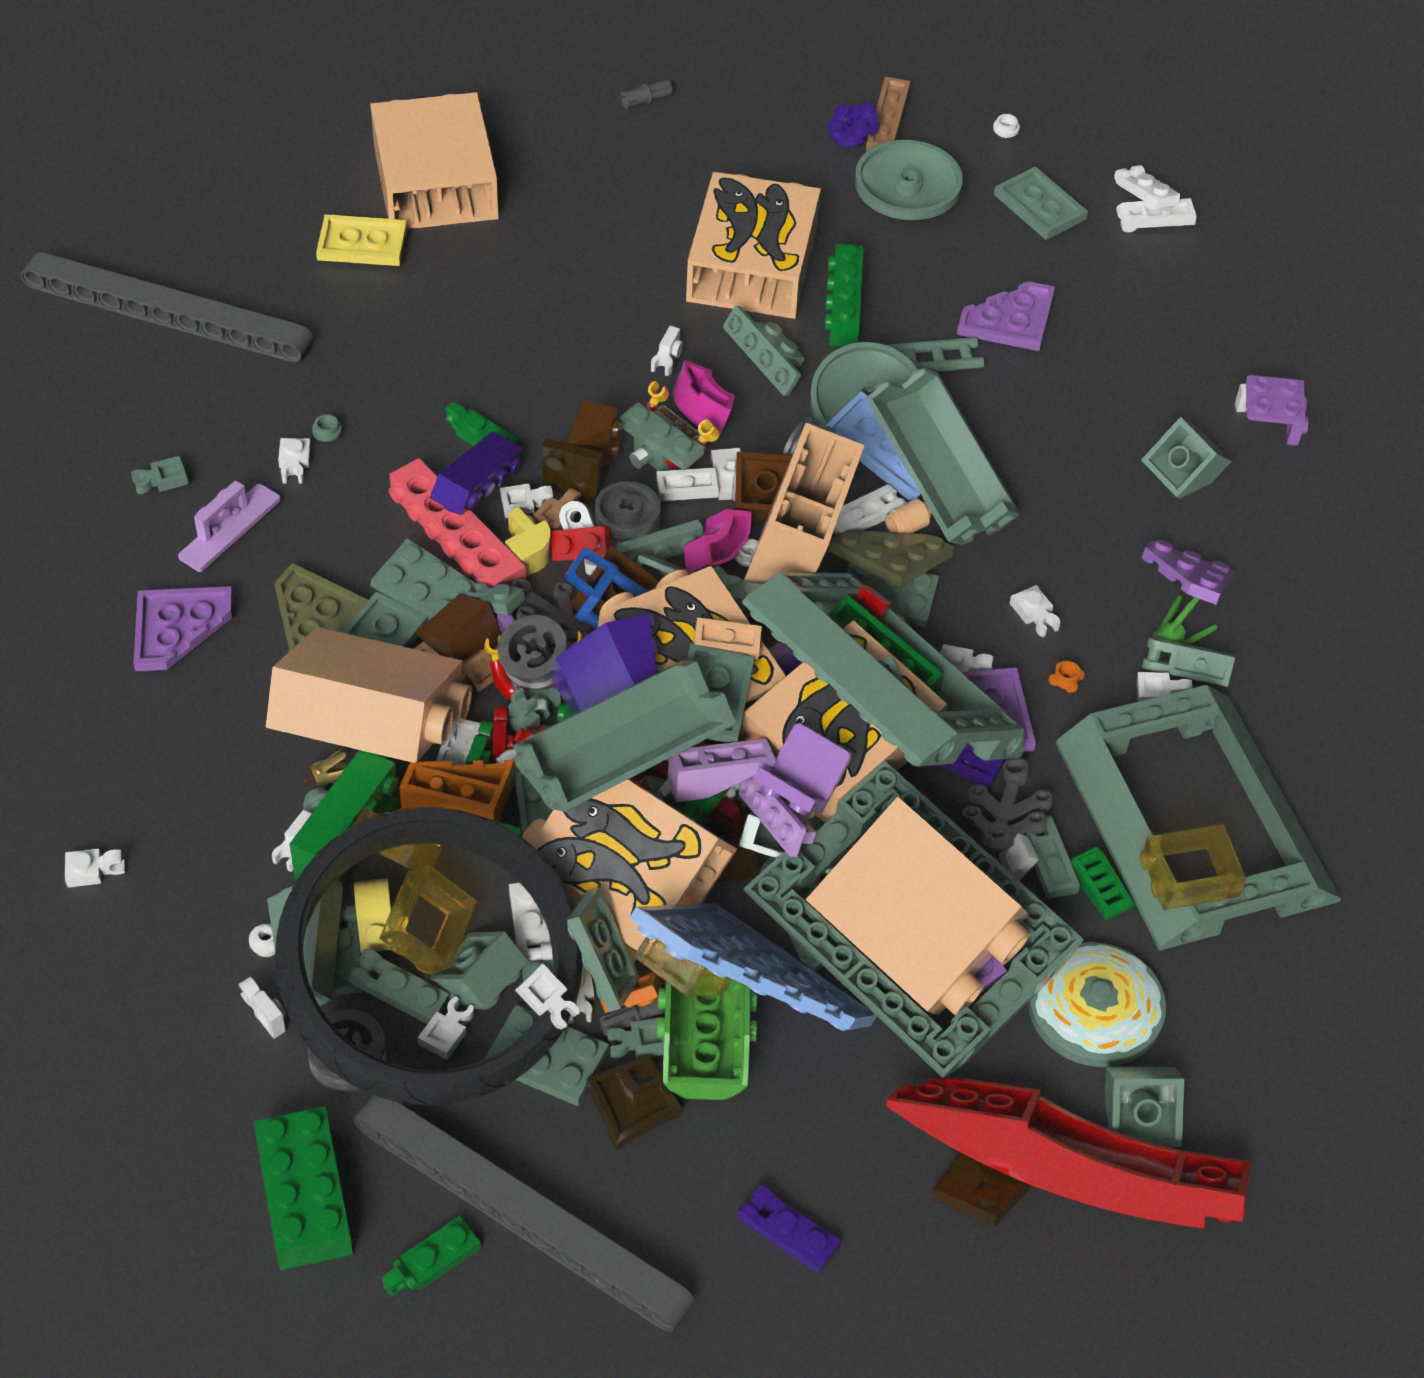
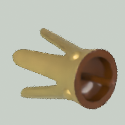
(328, 770)

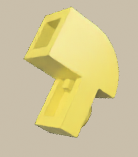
(530, 540)
(372, 911)

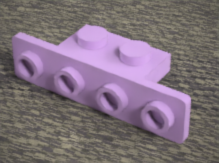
(226, 521)
(781, 821)

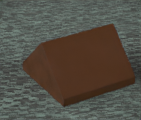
(461, 628)

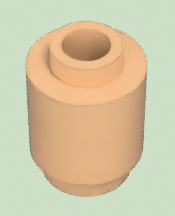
(909, 517)

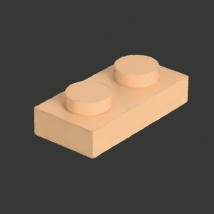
(728, 636)

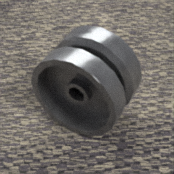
(629, 510)

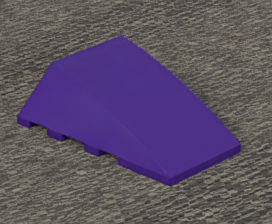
(606, 662)

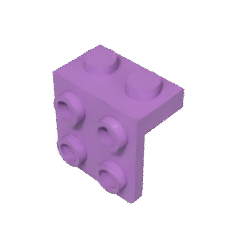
(1278, 402)
(805, 770)

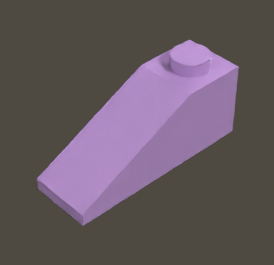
(714, 768)

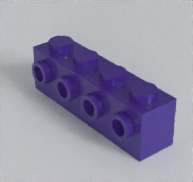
(476, 473)

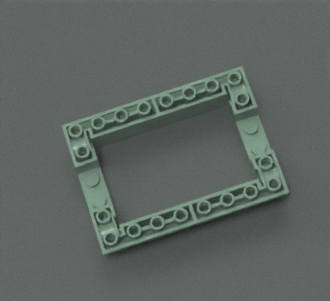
(797, 611)
(1089, 758)
(787, 877)

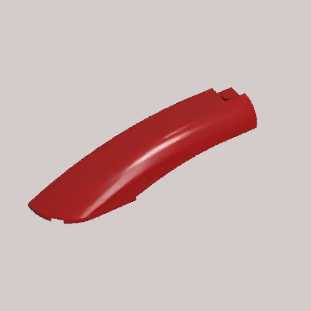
(1072, 1156)

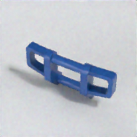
(594, 594)

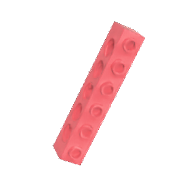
(461, 537)

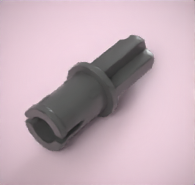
(646, 93)
(624, 1016)

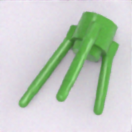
(1175, 631)

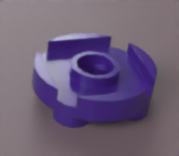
(853, 123)

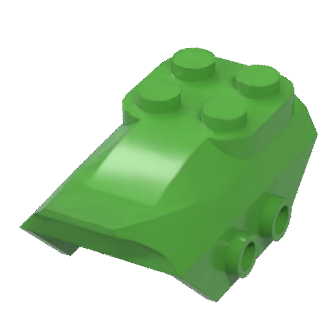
(707, 1041)

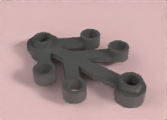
(563, 615)
(999, 835)

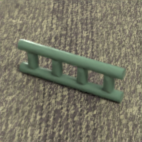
(937, 347)

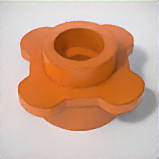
(1069, 670)

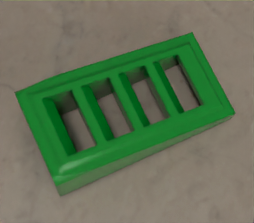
(1094, 864)

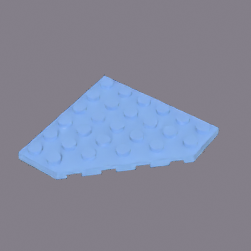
(736, 950)

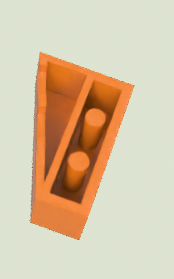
(469, 787)

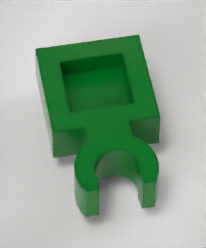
(481, 744)

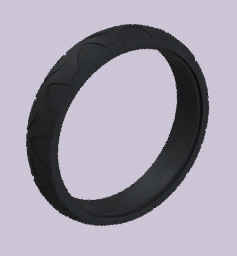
(397, 829)

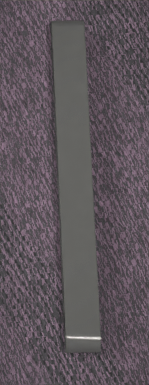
(167, 307)
(525, 1212)

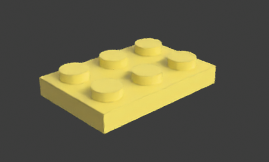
(361, 240)

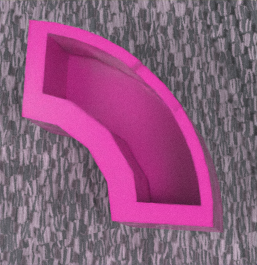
(701, 397)
(720, 541)

